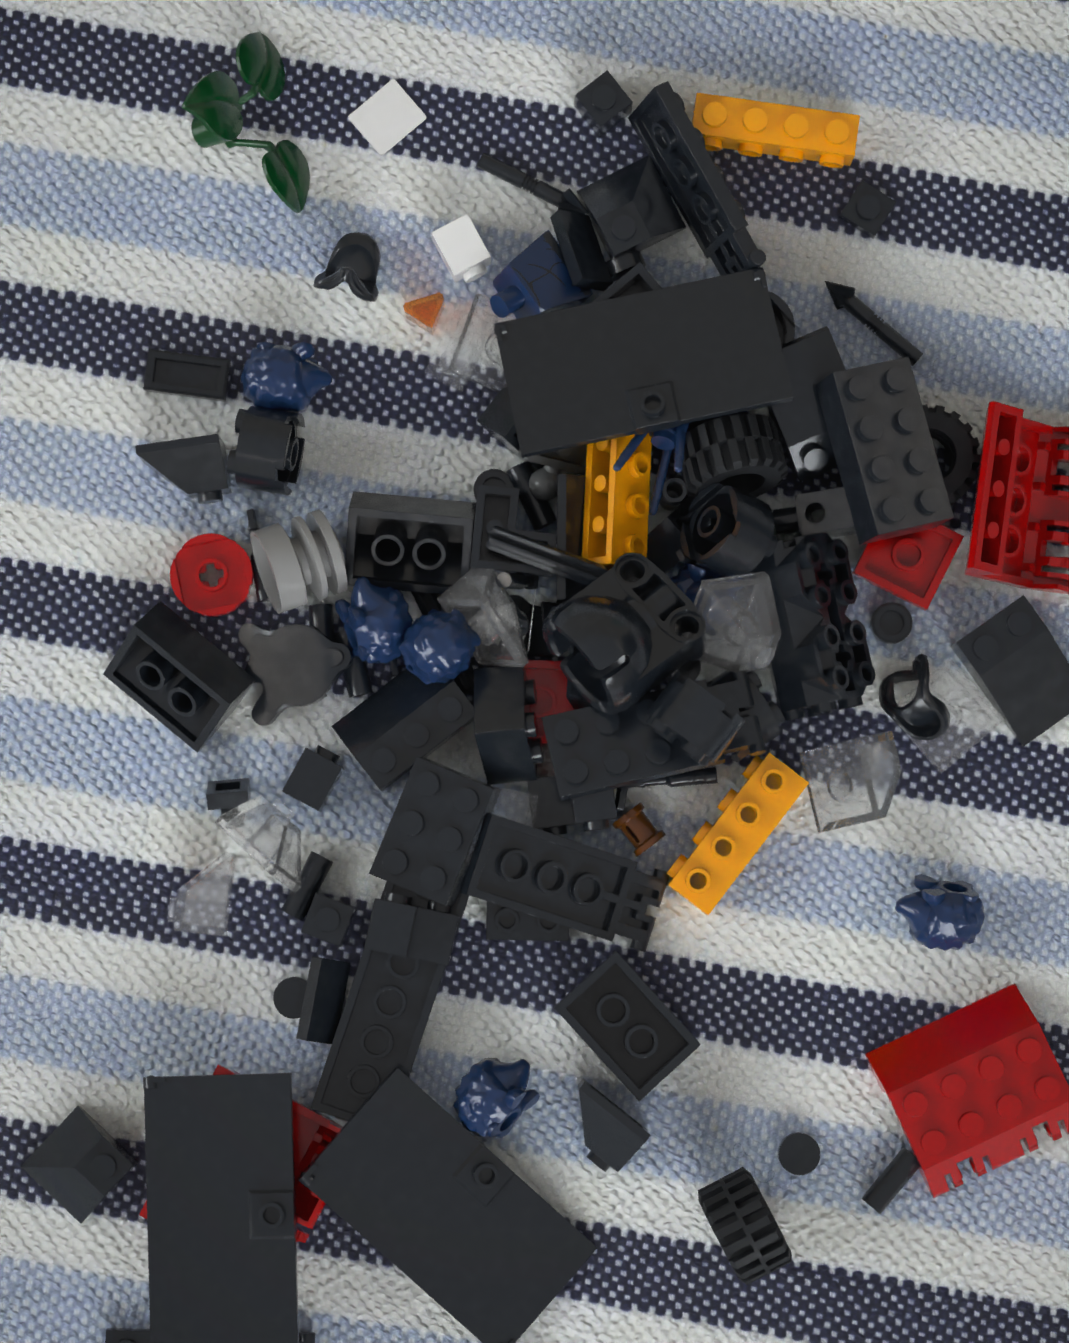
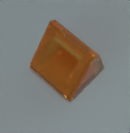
(425, 311)

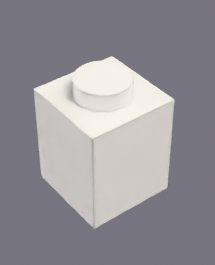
(462, 249)

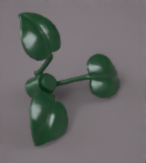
(219, 120)

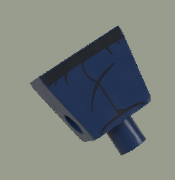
(536, 282)

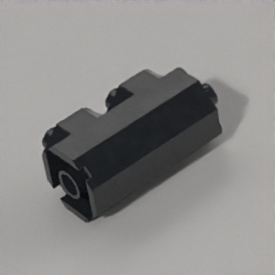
(820, 650)

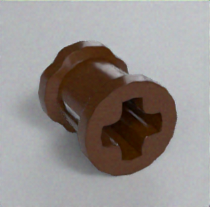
(638, 829)

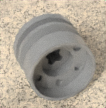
(307, 558)

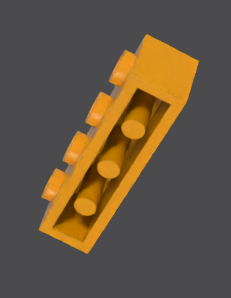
(776, 130)
(616, 501)
(737, 833)

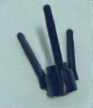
(666, 441)

